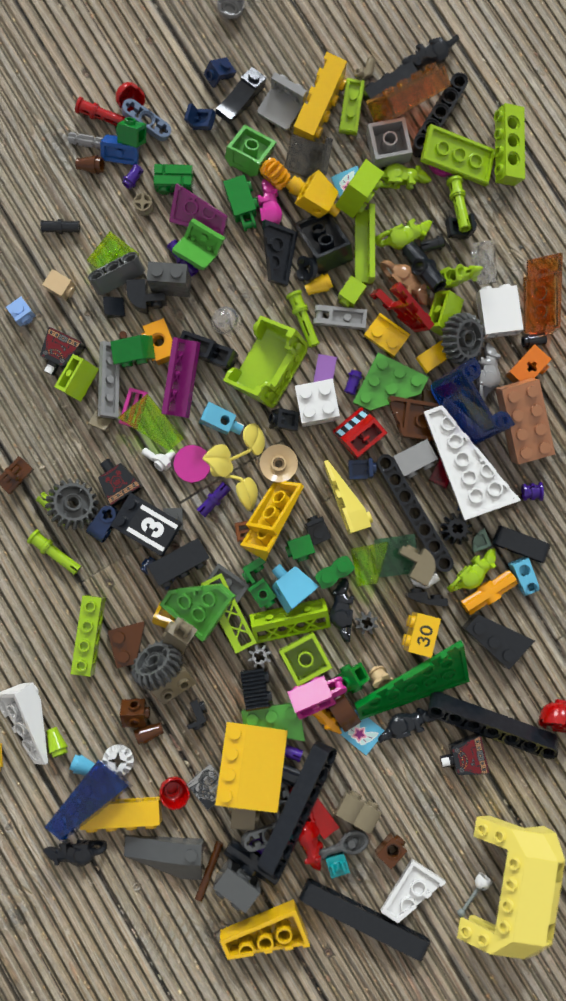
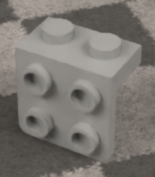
(282, 102)

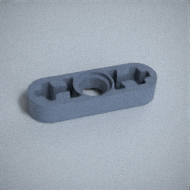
(145, 112)

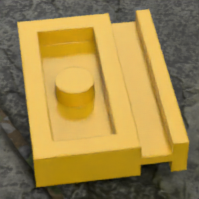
(386, 335)

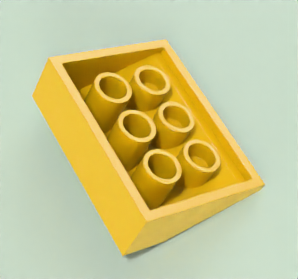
(251, 767)

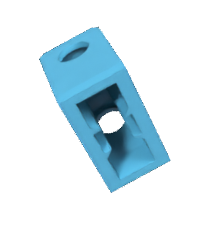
(211, 418)
(292, 587)

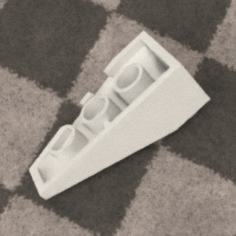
(25, 711)

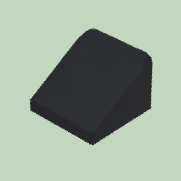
(114, 307)

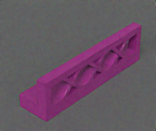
(183, 377)

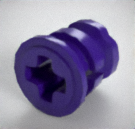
(532, 491)

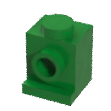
(260, 586)

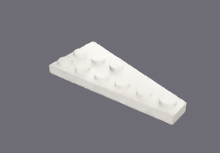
(470, 474)

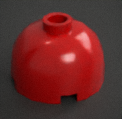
(554, 716)

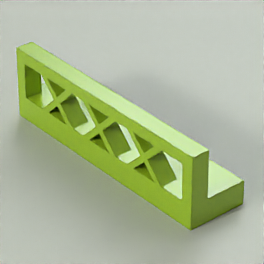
(365, 245)
(275, 618)
(224, 622)

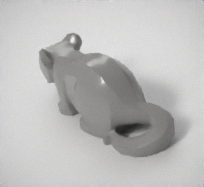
(490, 374)

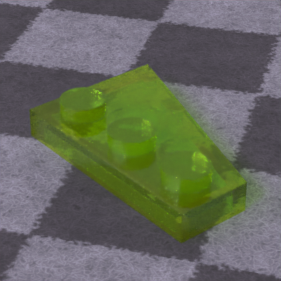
(147, 418)

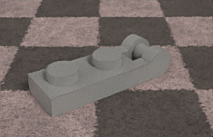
(340, 317)

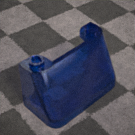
(466, 405)

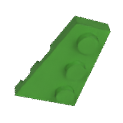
(277, 717)

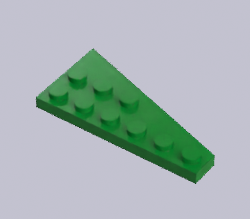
(434, 675)

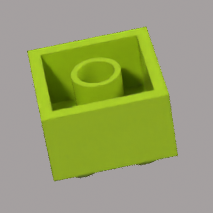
(360, 189)
(305, 658)

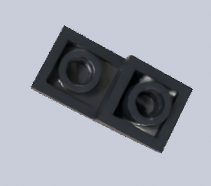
(422, 597)

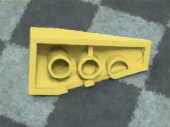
(351, 509)

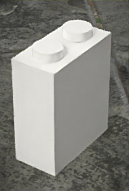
(499, 311)

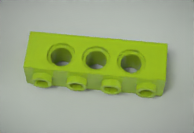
(509, 144)
(88, 635)

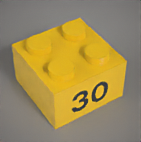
(421, 634)

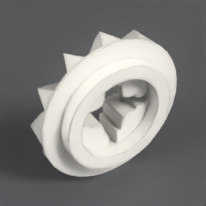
(125, 755)

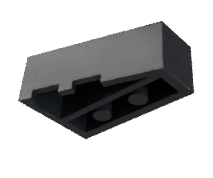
(498, 641)

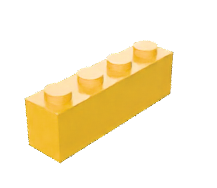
(127, 814)

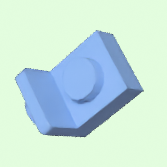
(21, 312)

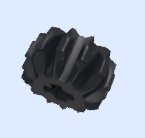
(458, 536)

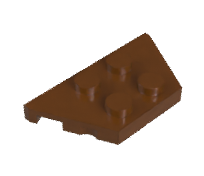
(410, 417)

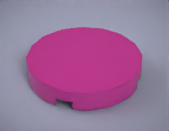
(190, 465)

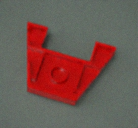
(407, 308)

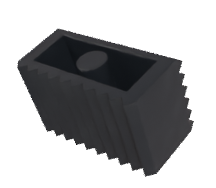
(255, 689)

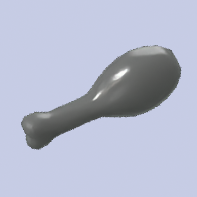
(351, 843)

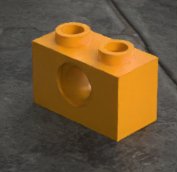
(159, 330)

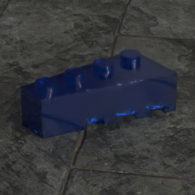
(88, 799)

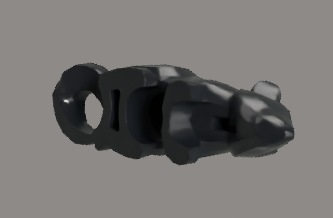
(436, 52)
(340, 613)
(402, 724)
(76, 854)

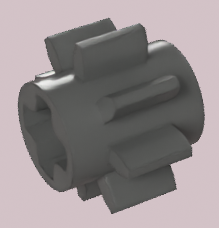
(364, 617)

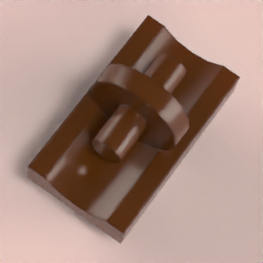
(15, 475)

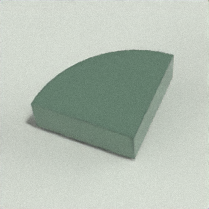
(480, 541)

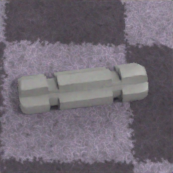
(84, 140)

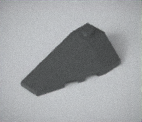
(168, 854)

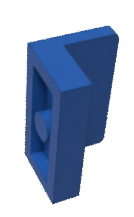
(117, 152)

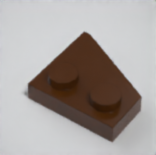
(126, 643)

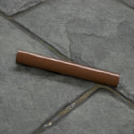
(209, 870)

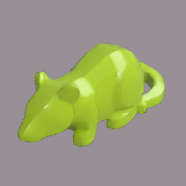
(398, 175)
(403, 235)
(460, 274)
(472, 576)

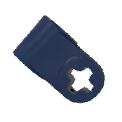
(100, 526)

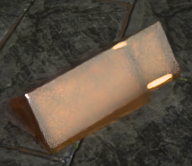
(543, 294)

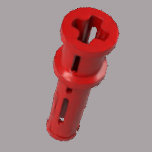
(96, 112)

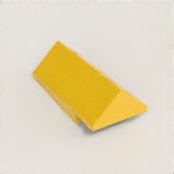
(270, 517)

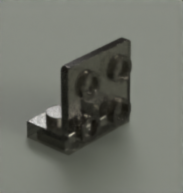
(307, 157)

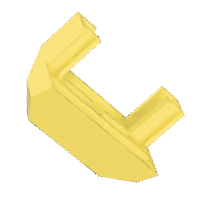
(527, 895)

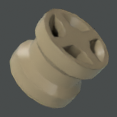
(140, 201)

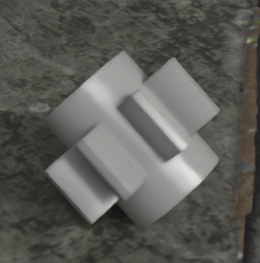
(254, 657)

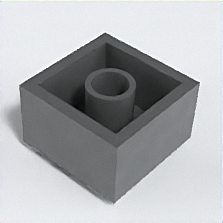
(237, 886)

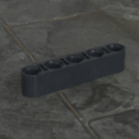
(441, 107)

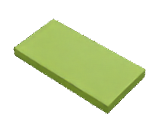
(457, 155)

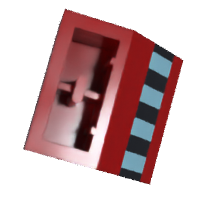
(359, 432)

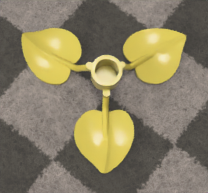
(220, 464)

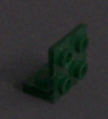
(394, 563)

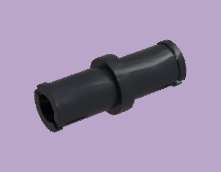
(60, 226)

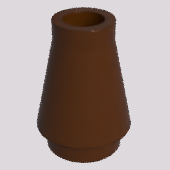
(91, 164)
(148, 733)

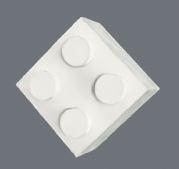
(317, 402)

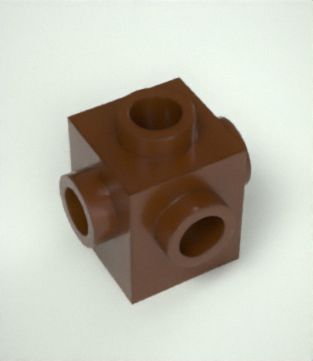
(134, 713)

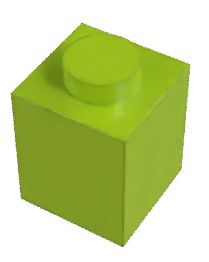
(351, 293)

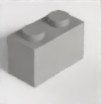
(415, 458)

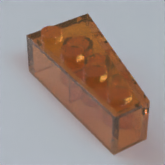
(408, 93)

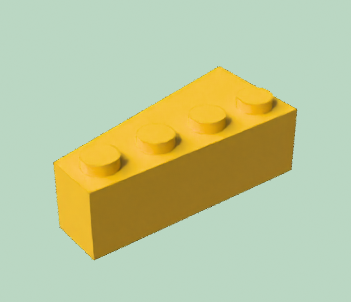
(321, 98)
(265, 932)

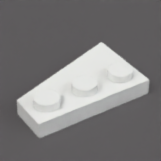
(410, 890)

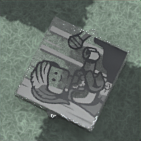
(205, 785)

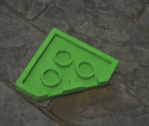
(388, 379)
(199, 606)

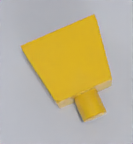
(318, 196)

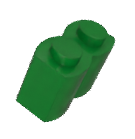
(339, 568)

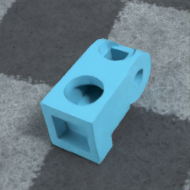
(525, 575)

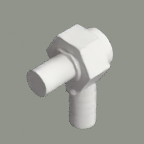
(161, 461)

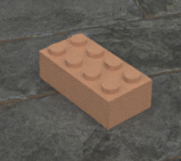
(531, 434)

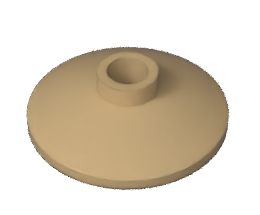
(278, 453)

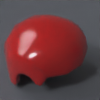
(129, 91)
(174, 793)

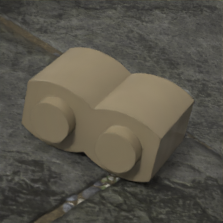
(358, 812)

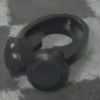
(302, 273)

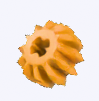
(275, 173)

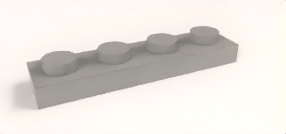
(108, 383)

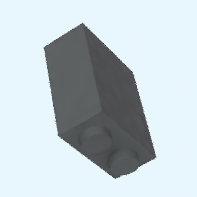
(169, 279)

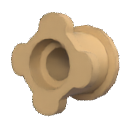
(379, 676)

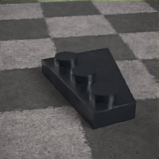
(279, 251)

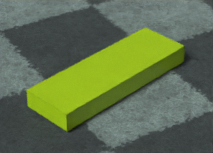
(351, 107)

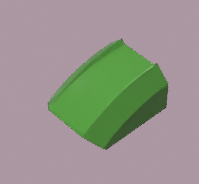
(249, 150)

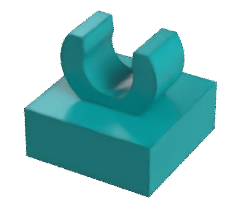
(337, 865)

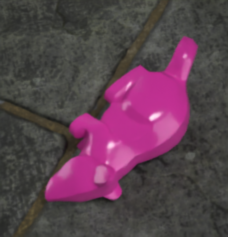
(271, 210)

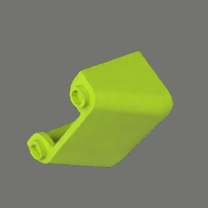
(269, 363)

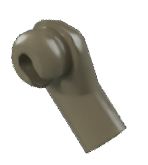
(367, 72)

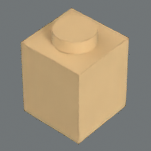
(59, 285)

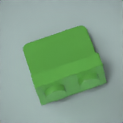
(199, 245)

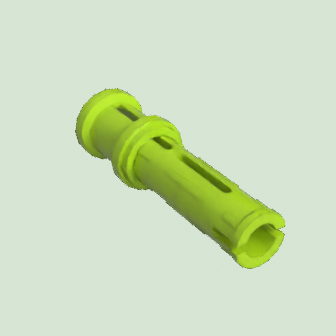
(457, 196)
(300, 310)
(46, 547)

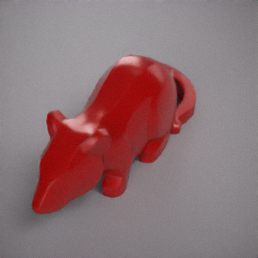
(309, 842)

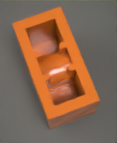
(534, 358)

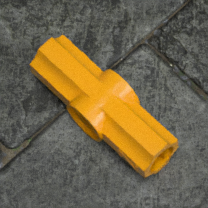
(489, 592)

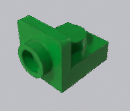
(256, 566)

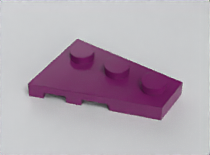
(189, 206)

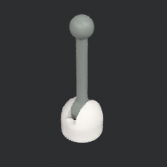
(482, 883)

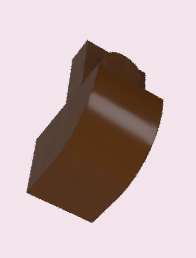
(344, 712)

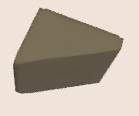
(100, 422)

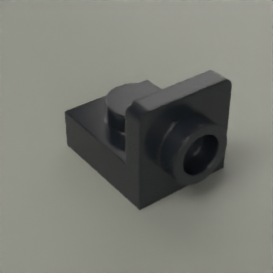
(283, 419)
(317, 529)

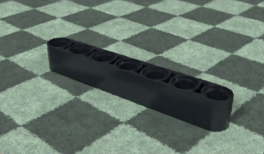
(405, 507)
(493, 725)
(297, 810)
(364, 919)

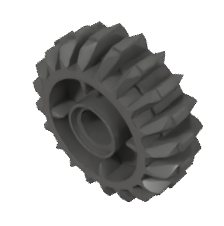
(462, 338)
(67, 515)
(156, 665)

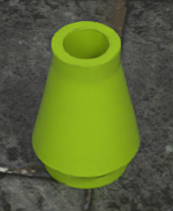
(56, 743)

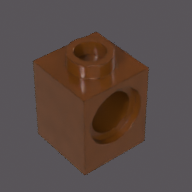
(391, 859)

